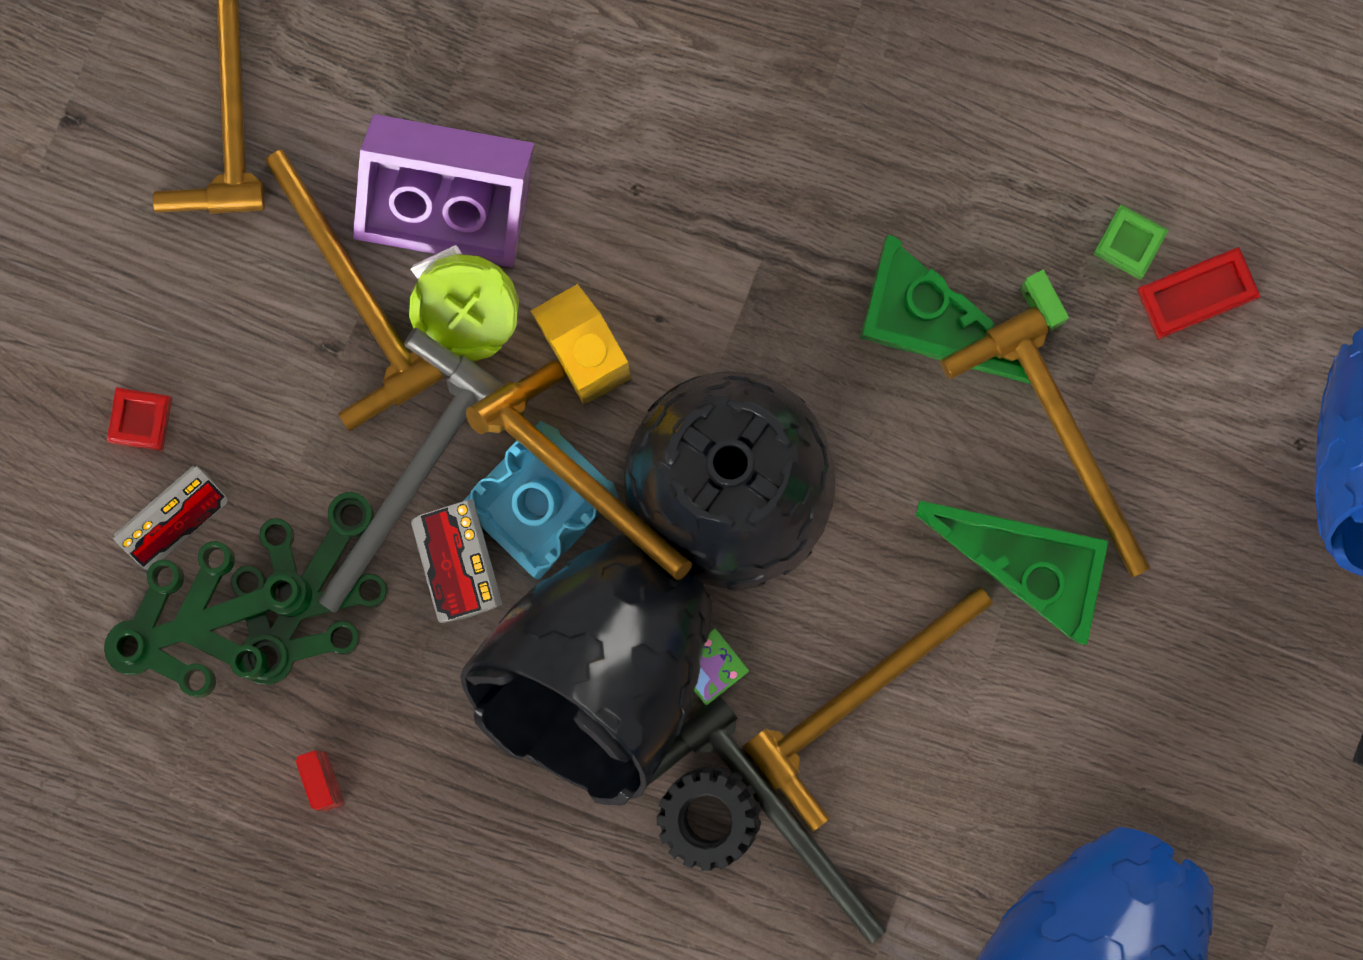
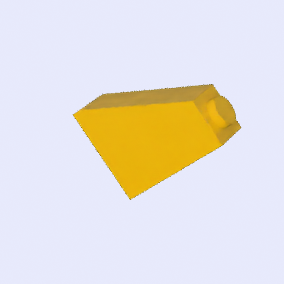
(582, 344)

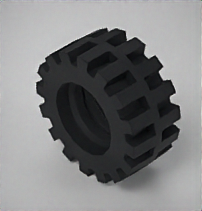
(681, 838)

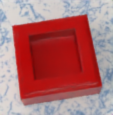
(139, 419)

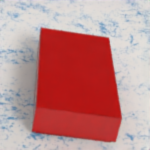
(1198, 293)
(319, 780)

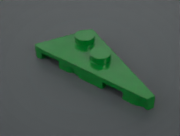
(922, 315)
(1040, 565)

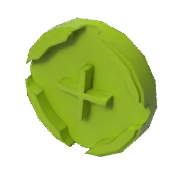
(465, 305)

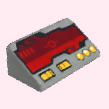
(171, 517)
(456, 562)

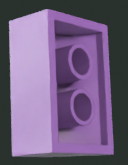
(442, 189)

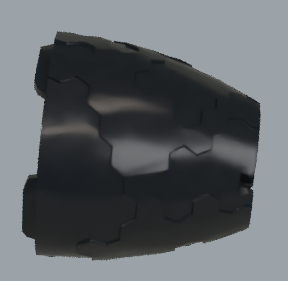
(743, 526)
(594, 670)

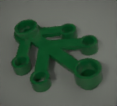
(316, 574)
(196, 622)

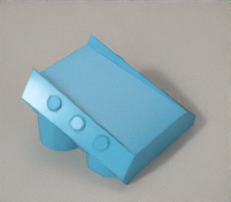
(533, 508)

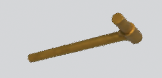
(235, 188)
(1020, 340)
(408, 371)
(506, 410)
(777, 753)

